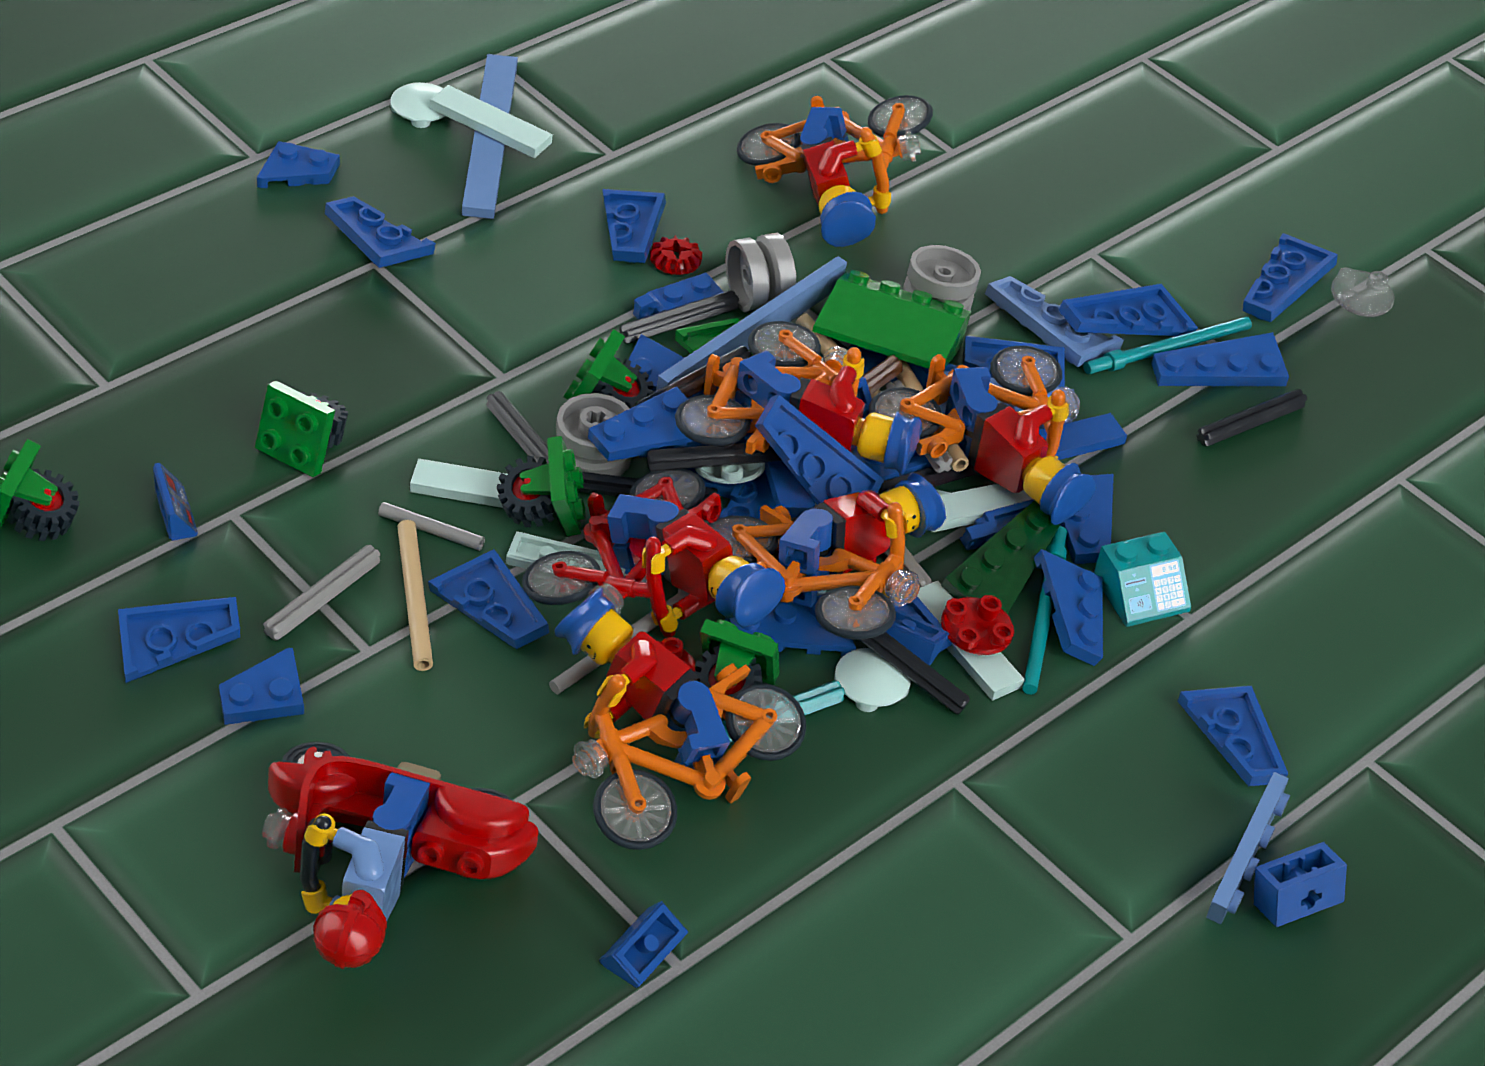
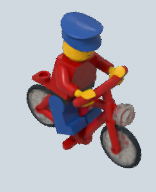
(663, 535)

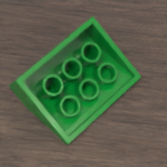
(892, 319)

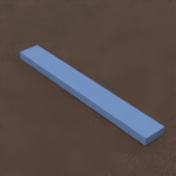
(486, 152)
(781, 308)

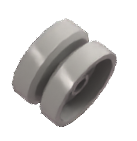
(759, 269)
(943, 274)
(573, 424)

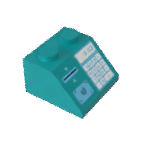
(1144, 578)

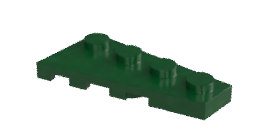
(1004, 560)

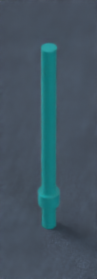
(1118, 359)
(1042, 621)

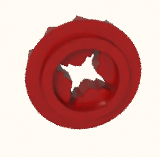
(663, 255)

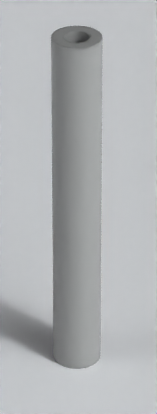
(432, 526)

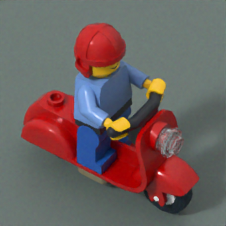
(404, 820)

